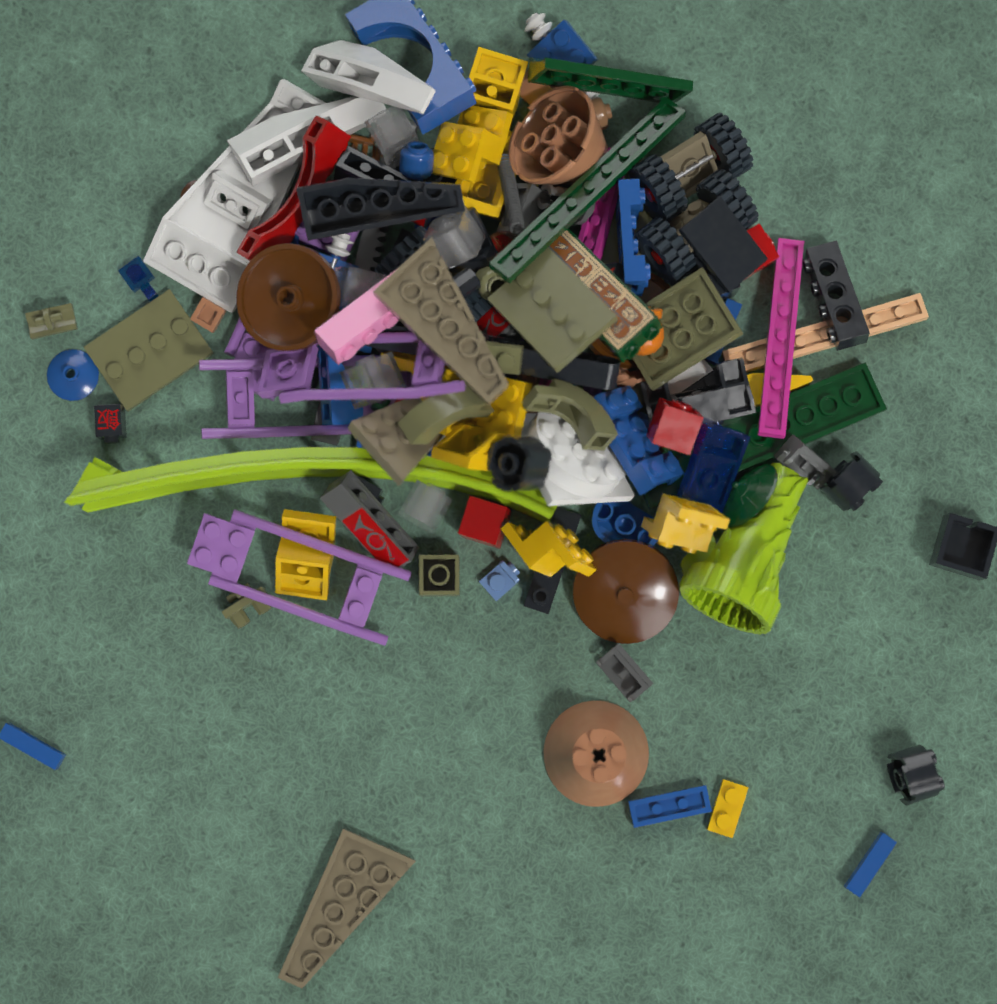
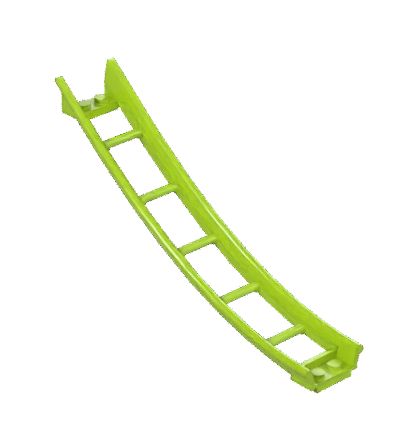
(108, 487)

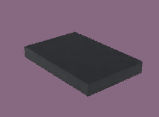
(723, 244)

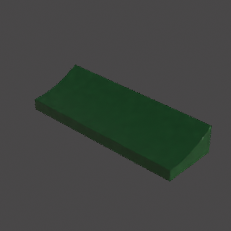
(607, 80)

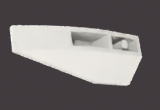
(367, 74)
(279, 140)

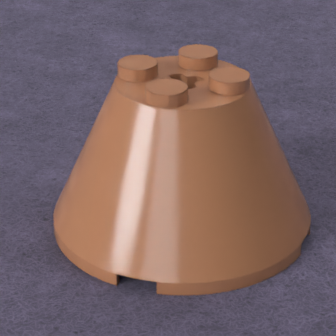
(557, 138)
(570, 756)

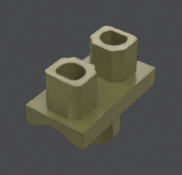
(51, 321)
(236, 611)

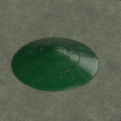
(750, 493)

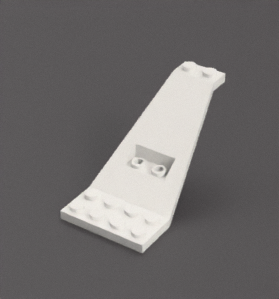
(202, 232)

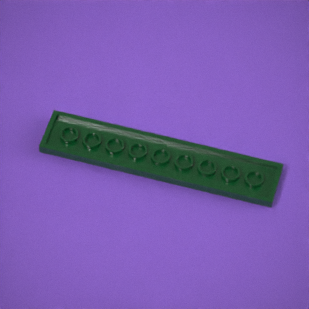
(811, 415)

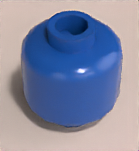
(416, 161)

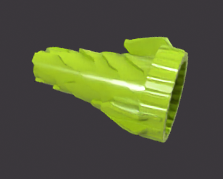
(740, 573)

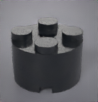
(519, 463)
(852, 482)
(915, 774)

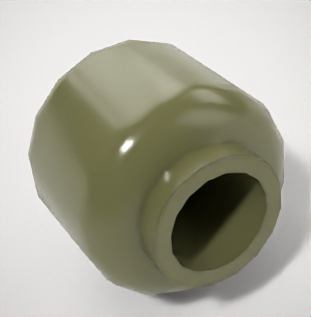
(489, 282)

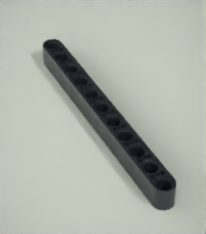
(584, 370)

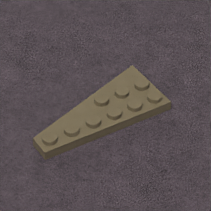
(436, 312)
(387, 442)
(350, 888)

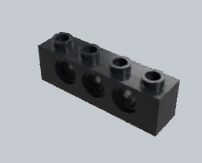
(829, 258)

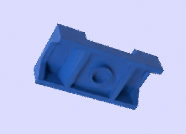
(627, 210)
(632, 447)

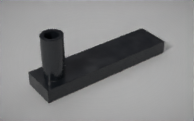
(542, 586)

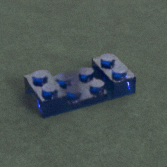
(713, 465)

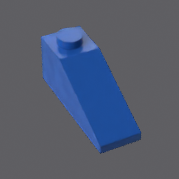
(334, 411)

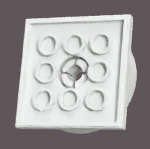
(575, 472)

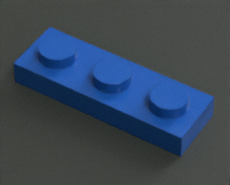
(669, 806)

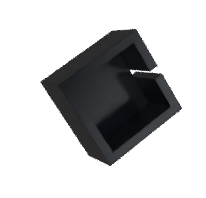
(964, 548)

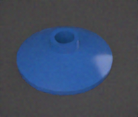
(81, 384)

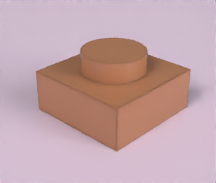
(208, 314)

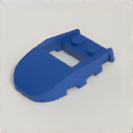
(620, 521)

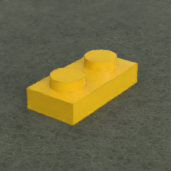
(727, 808)

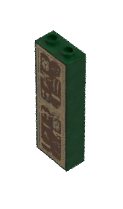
(635, 319)

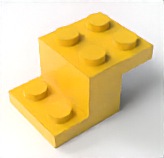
(497, 81)
(475, 140)
(684, 524)
(549, 548)
(302, 569)

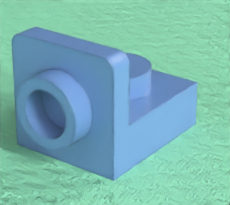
(500, 579)

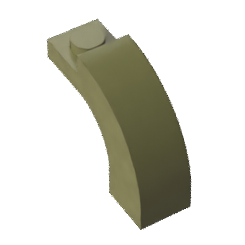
(577, 408)
(440, 411)

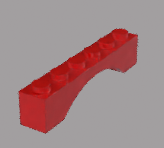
(321, 149)

